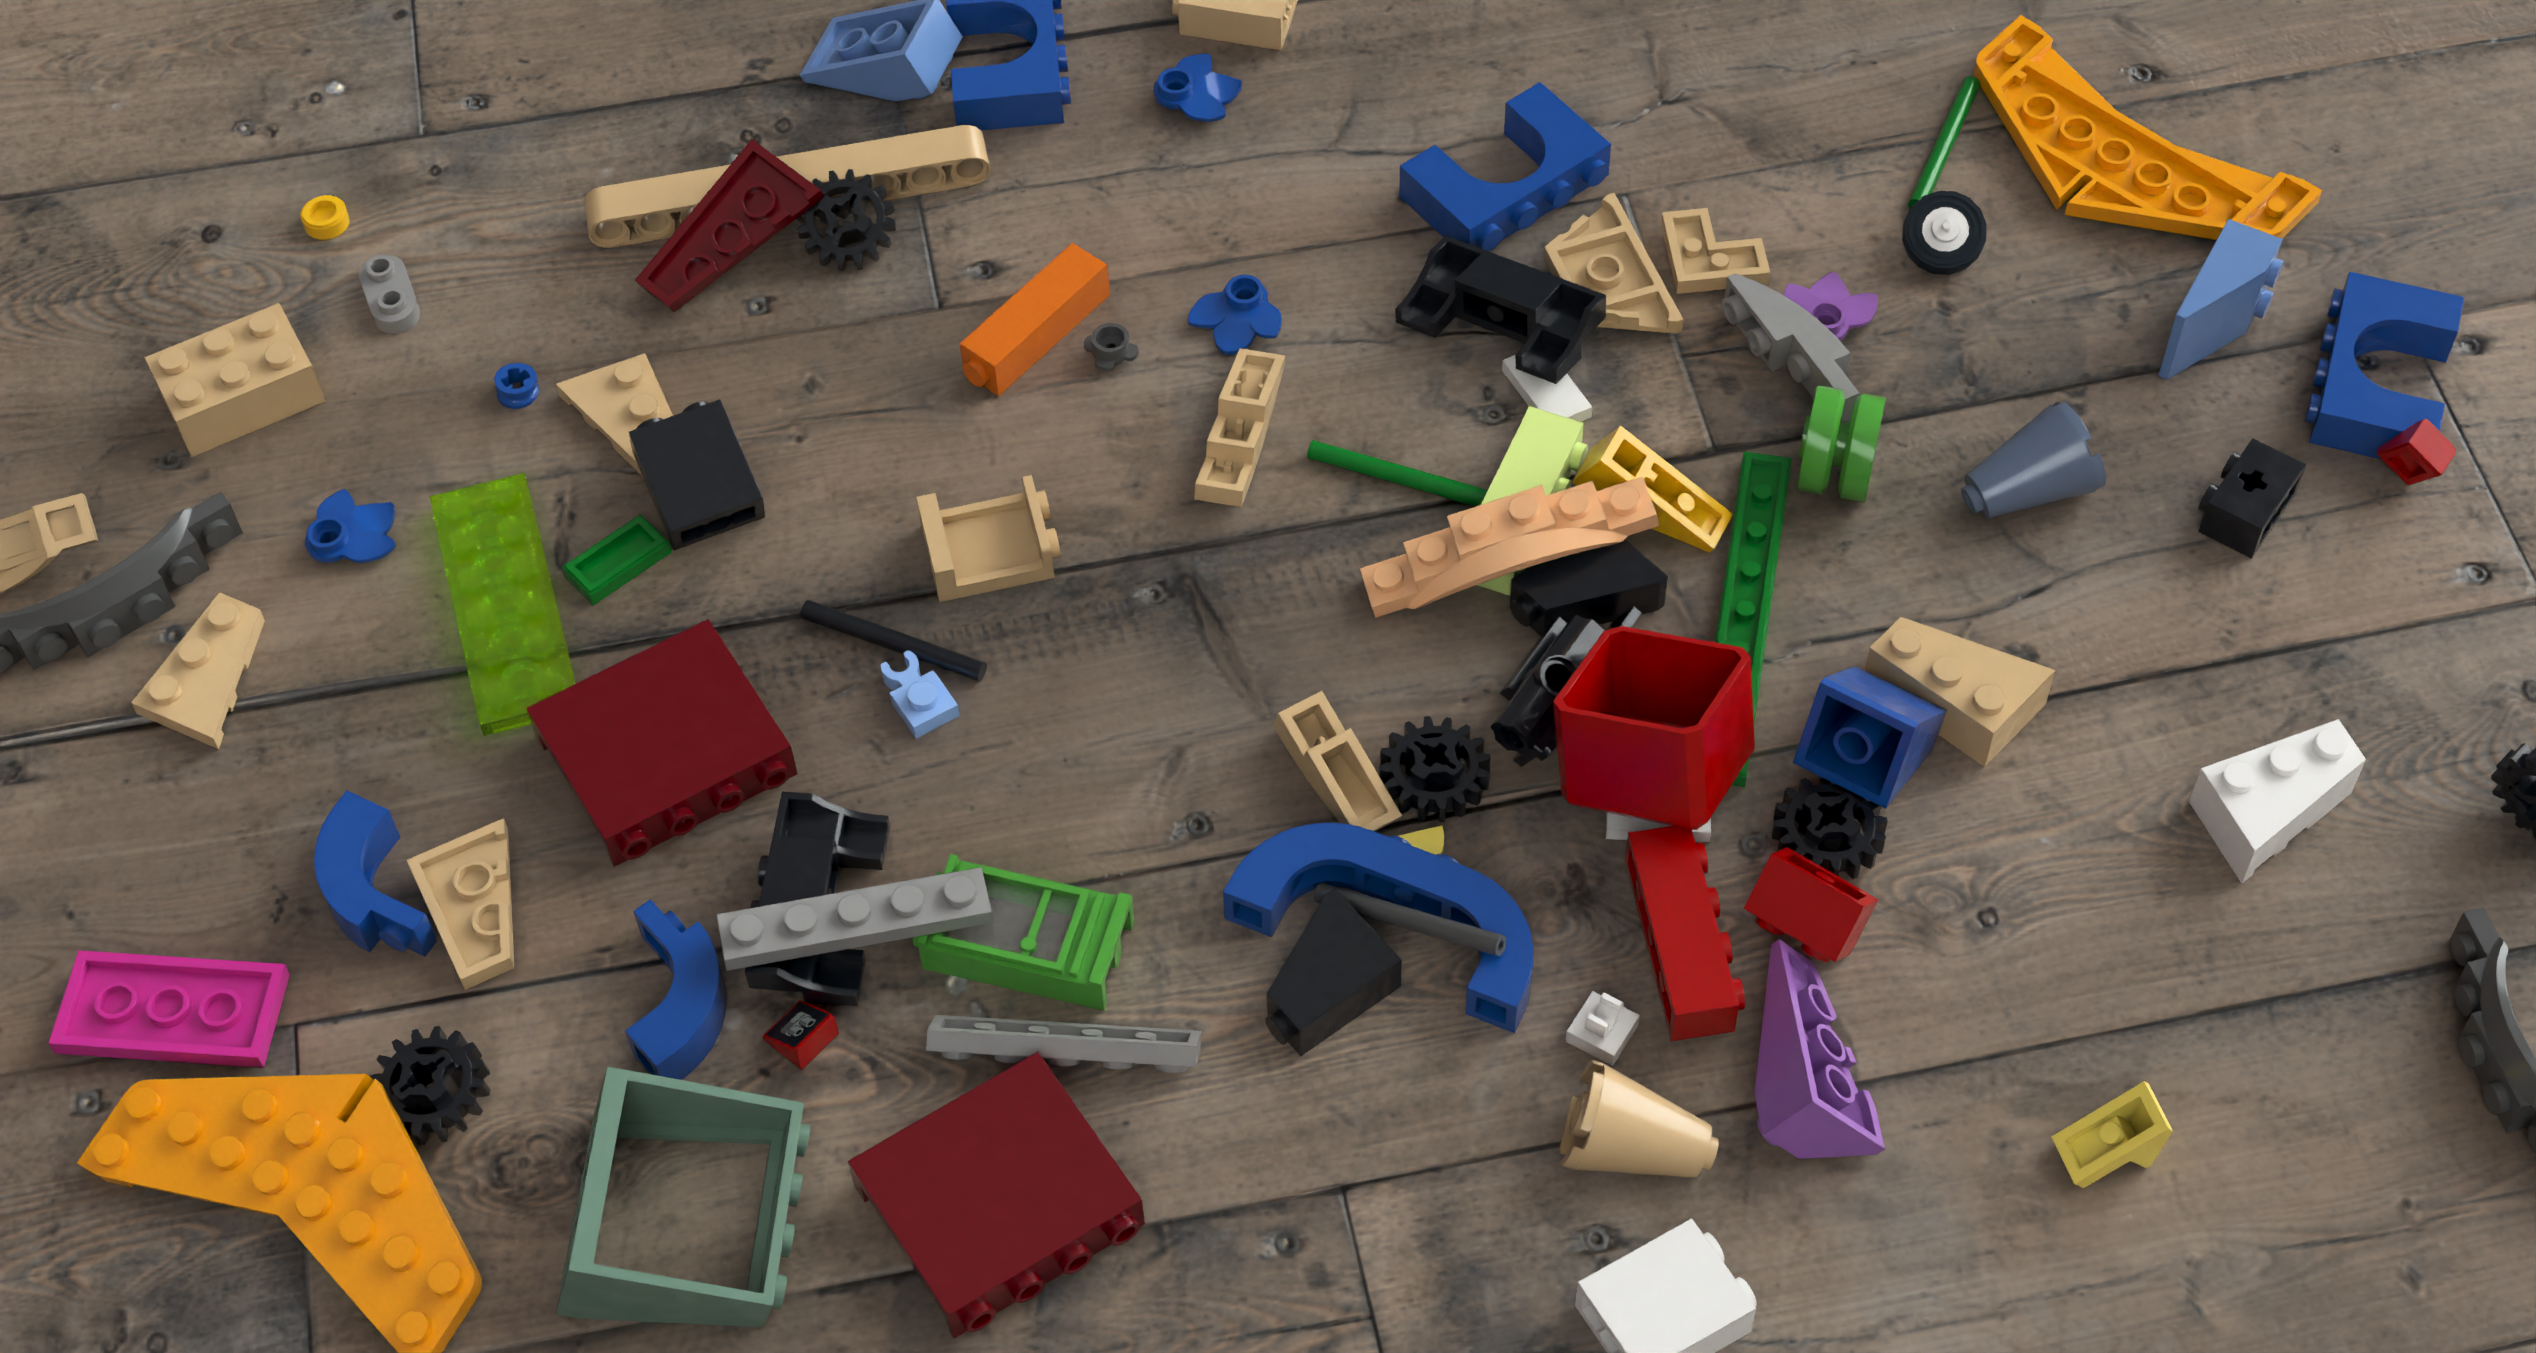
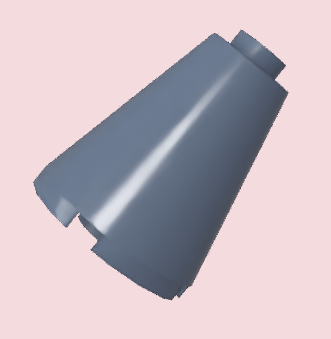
(2036, 466)

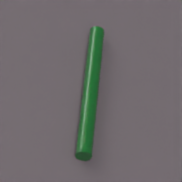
(1945, 139)
(1396, 473)

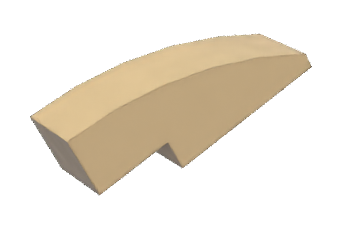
(1335, 764)

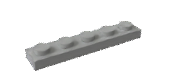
(854, 918)
(1064, 1042)

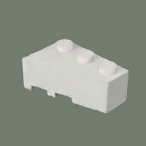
(2275, 792)

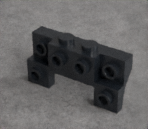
(1507, 299)
(805, 862)

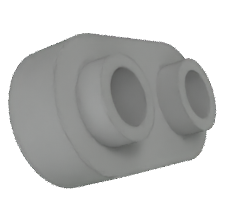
(389, 294)

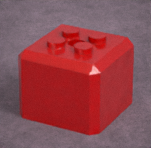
(1655, 726)

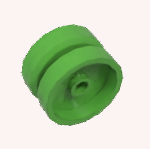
(1840, 443)

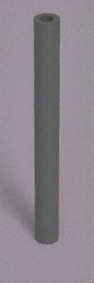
(1418, 921)

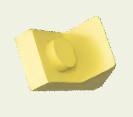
(2113, 1135)

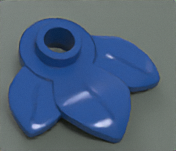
(1196, 89)
(1237, 314)
(350, 530)

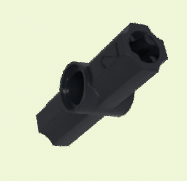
(1532, 704)

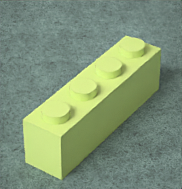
(1540, 454)

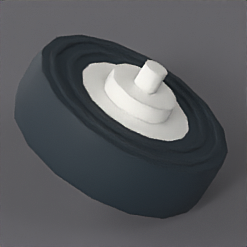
(1944, 232)

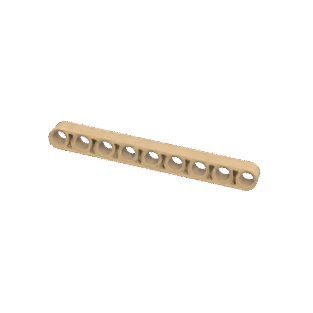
(902, 164)

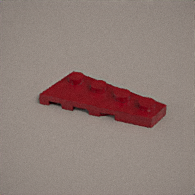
(734, 218)

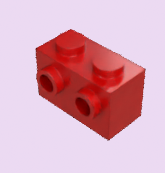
(1810, 905)

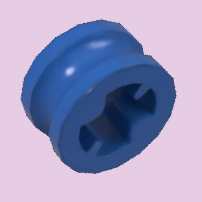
(517, 397)

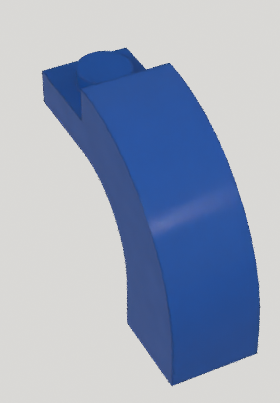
(345, 861)
(690, 1017)

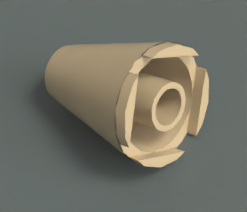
(1632, 1130)

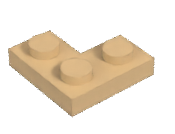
(1700, 261)

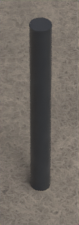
(893, 640)

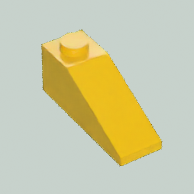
(1680, 505)

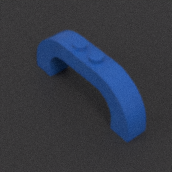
(1397, 873)

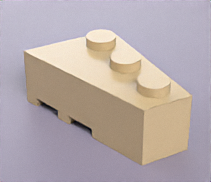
(1981, 688)

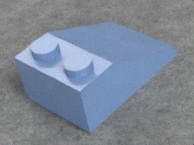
(886, 51)
(2224, 296)

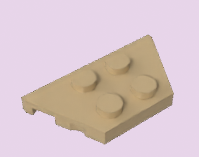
(1611, 259)

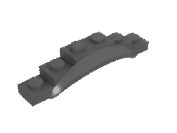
(122, 596)
(2492, 1036)

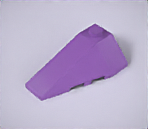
(1803, 1069)

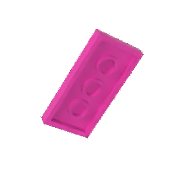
(170, 1009)

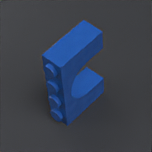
(1018, 91)
(1485, 213)
(2370, 317)

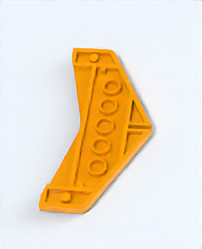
(2124, 169)
(322, 1160)

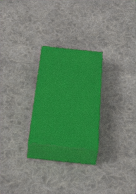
(616, 559)

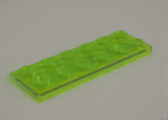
(502, 599)

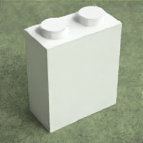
(1668, 1297)

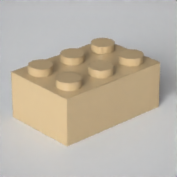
(235, 379)

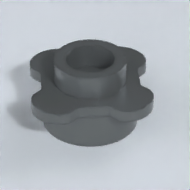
(1110, 346)

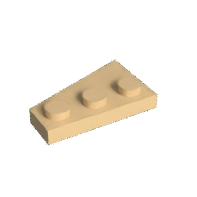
(617, 400)
(202, 672)
(470, 900)

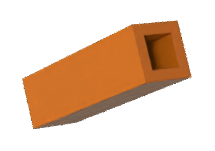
(1034, 319)

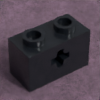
(2250, 497)

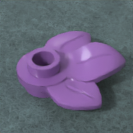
(1833, 305)

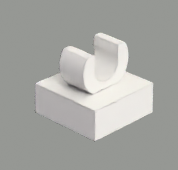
(1603, 1027)

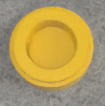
(324, 217)

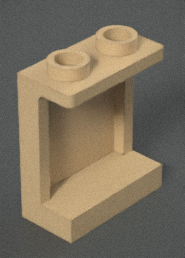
(989, 542)

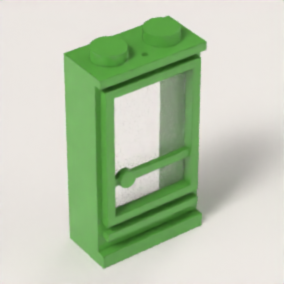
(1040, 939)

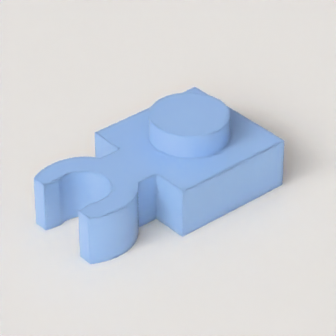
(919, 699)

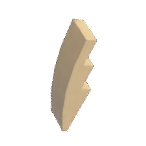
(1240, 427)

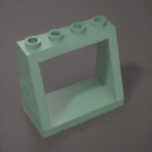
(676, 1109)

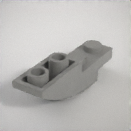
(1789, 336)

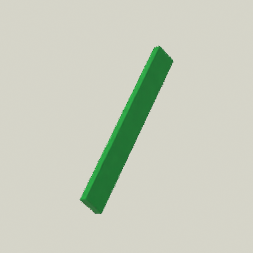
(1753, 562)

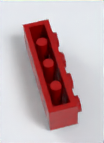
(1683, 932)

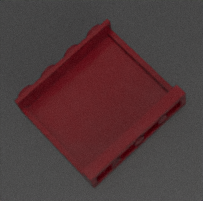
(663, 741)
(998, 1194)

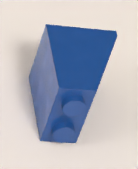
(1867, 734)

